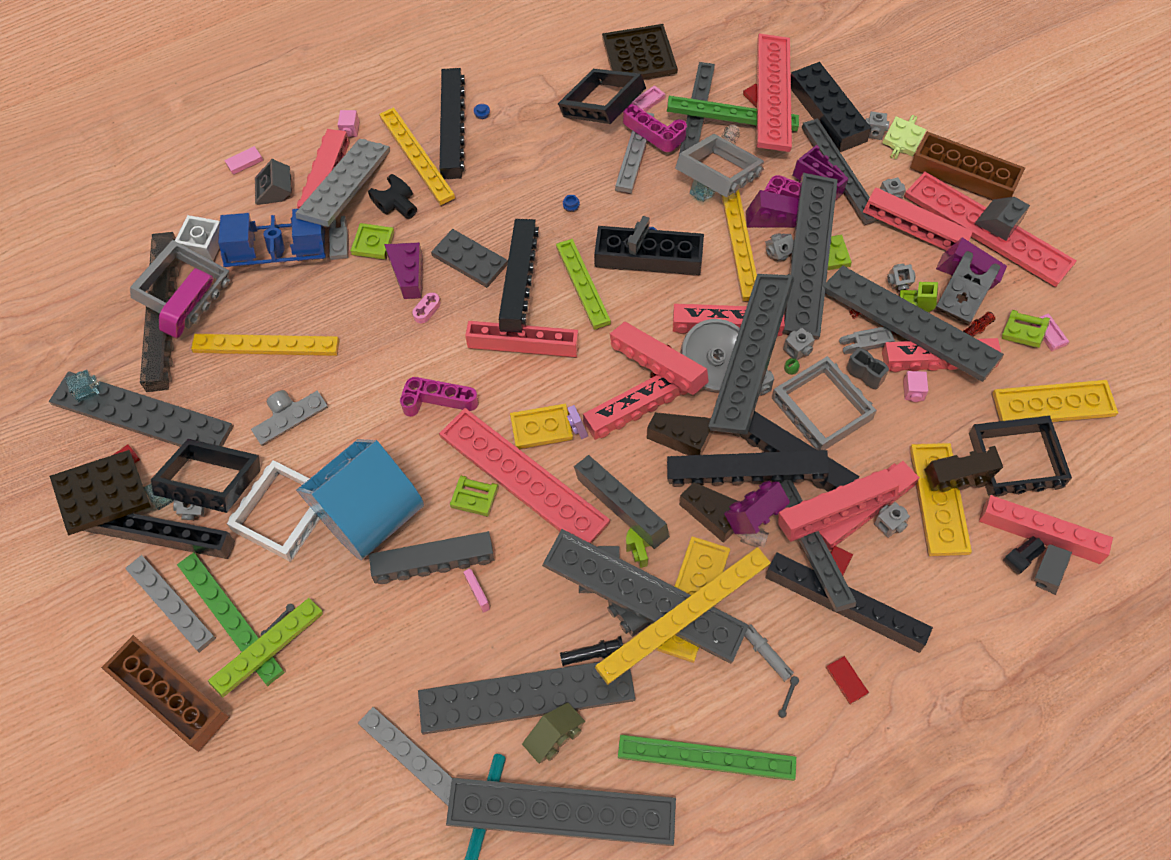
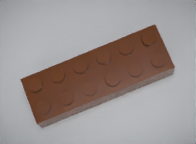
(966, 167)
(165, 693)

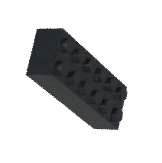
(830, 105)
(658, 252)

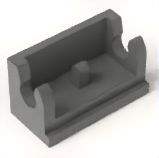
(1052, 568)

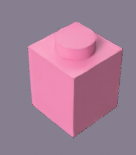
(349, 122)
(915, 386)

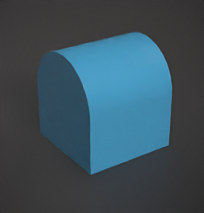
(362, 496)

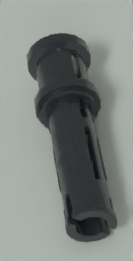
(602, 650)

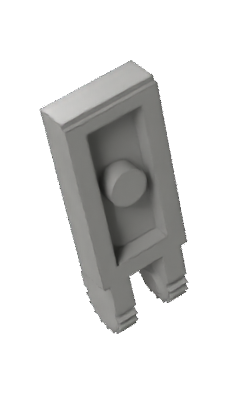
(338, 240)
(867, 339)

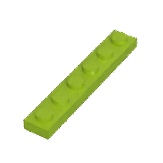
(583, 284)
(265, 647)

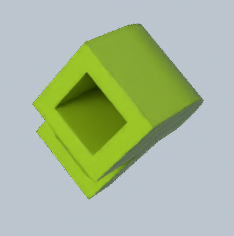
(924, 297)
(637, 546)

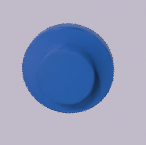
(481, 111)
(571, 203)

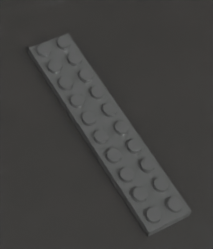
(810, 254)
(913, 323)
(751, 354)
(144, 415)
(641, 593)
(519, 697)
(561, 812)

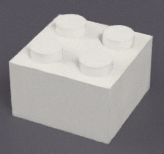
(200, 236)

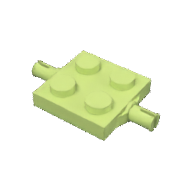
(904, 136)

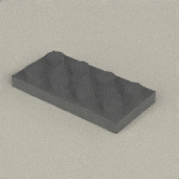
(469, 258)

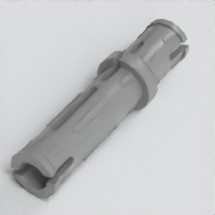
(760, 644)

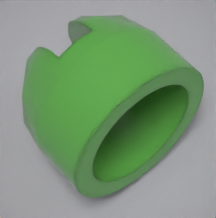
(794, 367)

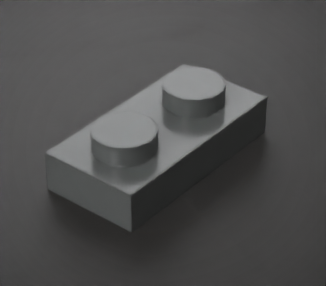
(640, 231)

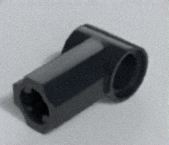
(1022, 557)

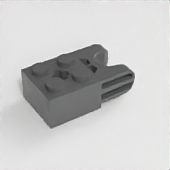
(971, 286)

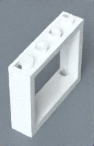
(248, 503)

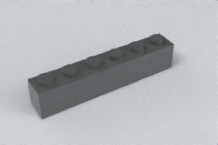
(622, 502)
(431, 558)

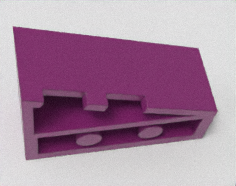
(818, 164)
(772, 211)
(980, 263)
(407, 266)
(757, 508)

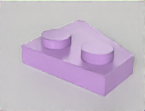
(576, 423)

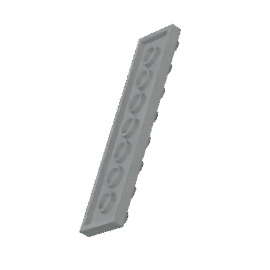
(342, 182)

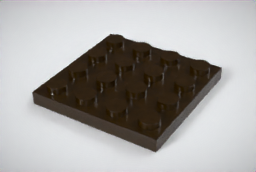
(640, 51)
(99, 492)

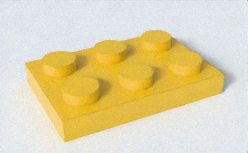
(541, 426)

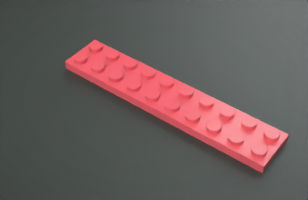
(773, 93)
(1020, 247)
(523, 477)

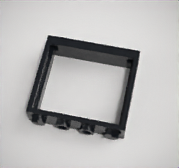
(572, 104)
(1023, 426)
(244, 462)

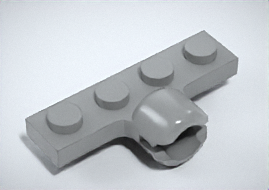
(287, 414)

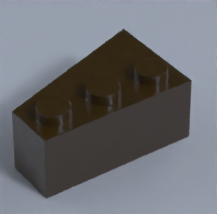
(680, 432)
(963, 472)
(708, 508)

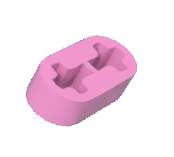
(424, 306)

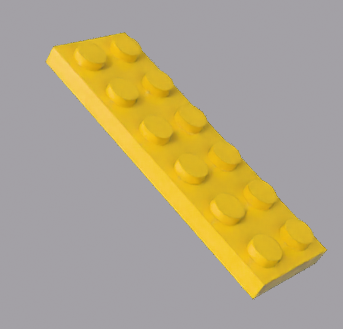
(1059, 401)
(941, 511)
(700, 566)

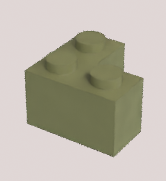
(553, 732)

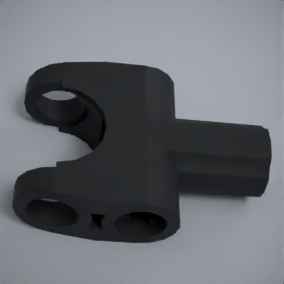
(394, 197)

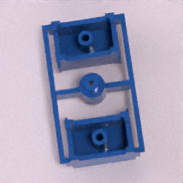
(238, 239)

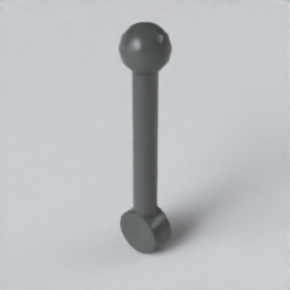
(289, 608)
(794, 681)

